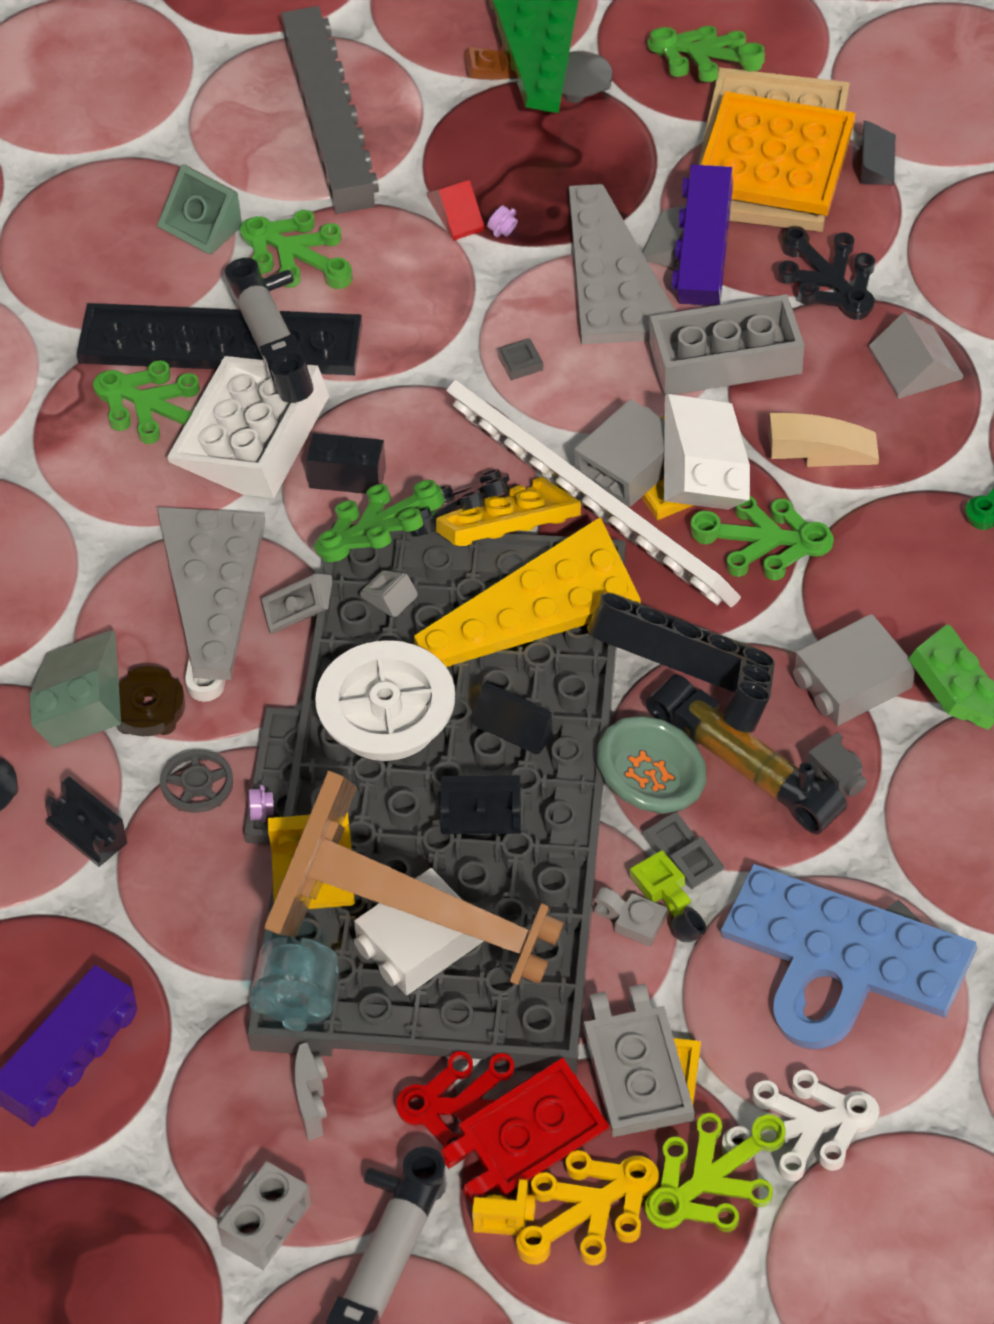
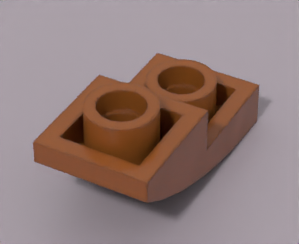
(489, 64)

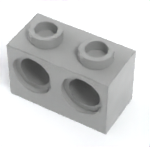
(272, 1218)

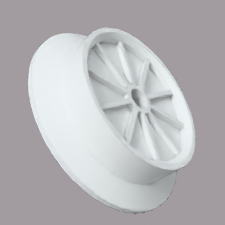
(385, 699)

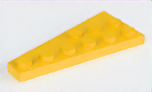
(535, 601)

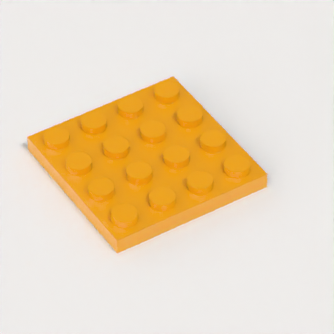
(780, 150)

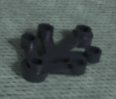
(855, 300)
(490, 484)

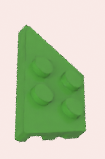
(955, 677)

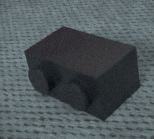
(345, 463)

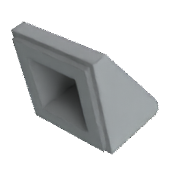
(390, 592)

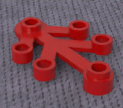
(462, 1106)

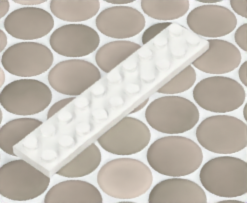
(601, 502)

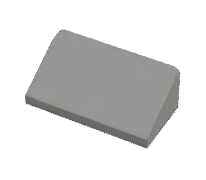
(663, 240)
(297, 602)

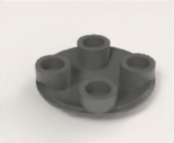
(585, 76)

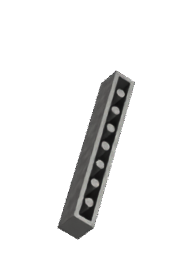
(328, 110)

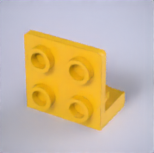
(284, 839)

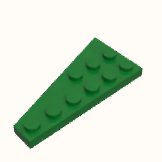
(539, 46)

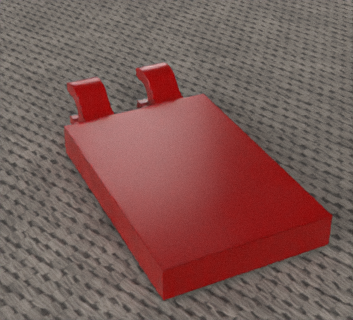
(527, 1131)

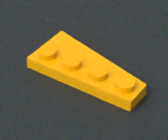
(519, 511)

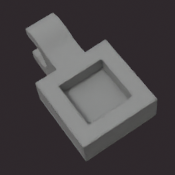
(635, 919)

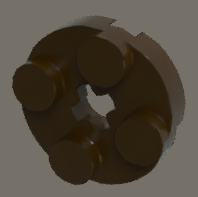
(154, 718)

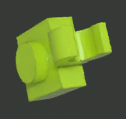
(659, 880)

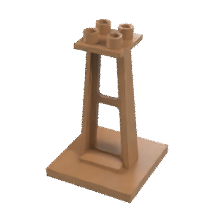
(323, 860)

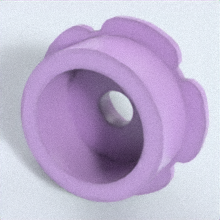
(502, 221)
(260, 804)

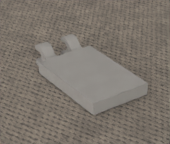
(637, 1065)

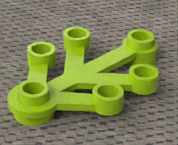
(710, 1177)

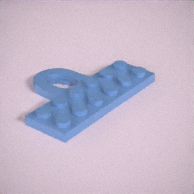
(845, 941)

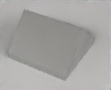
(913, 357)

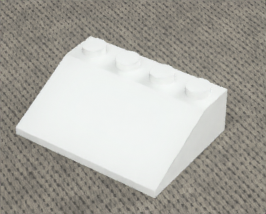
(245, 431)

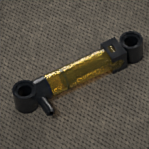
(699, 716)

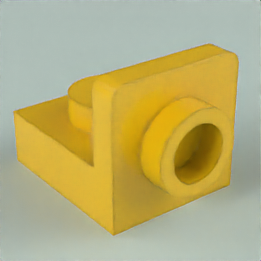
(504, 1216)

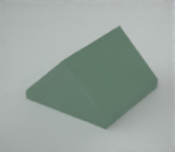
(201, 210)

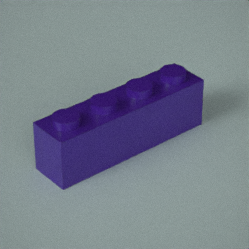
(704, 235)
(65, 1045)

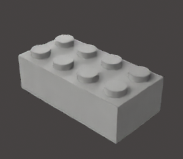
(726, 345)

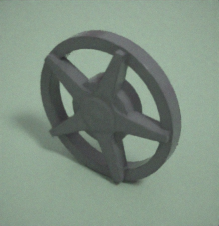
(196, 781)

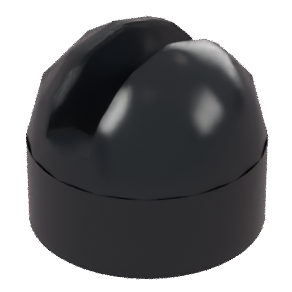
(688, 925)

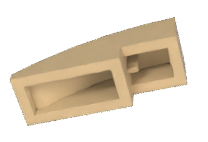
(821, 440)

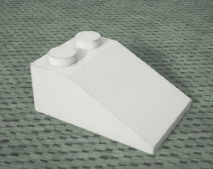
(704, 454)

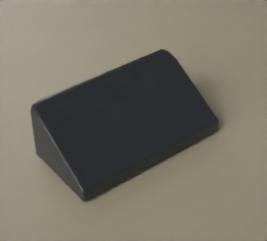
(877, 155)
(513, 719)

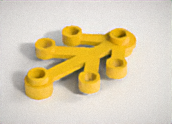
(591, 1203)

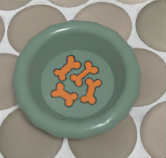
(651, 764)

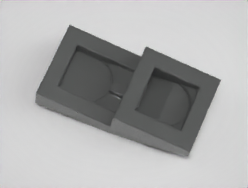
(687, 852)

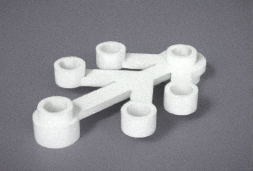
(810, 1123)

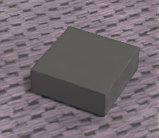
(520, 359)

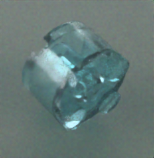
(295, 982)

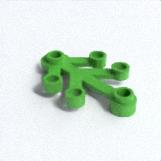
(667, 43)
(261, 231)
(114, 386)
(766, 536)
(336, 543)

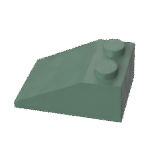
(77, 691)

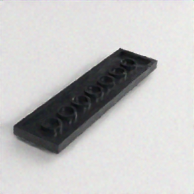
(205, 335)

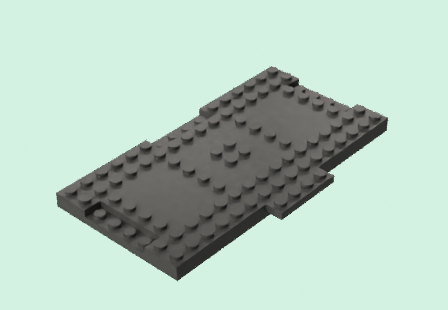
(399, 817)

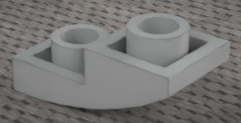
(309, 1089)

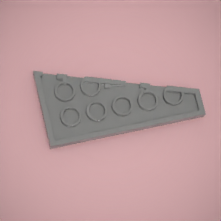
(612, 275)
(212, 576)

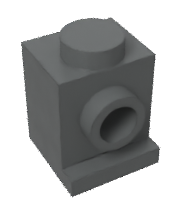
(837, 766)

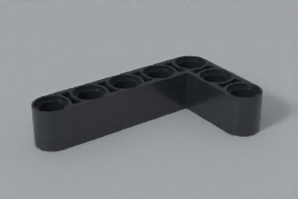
(691, 650)

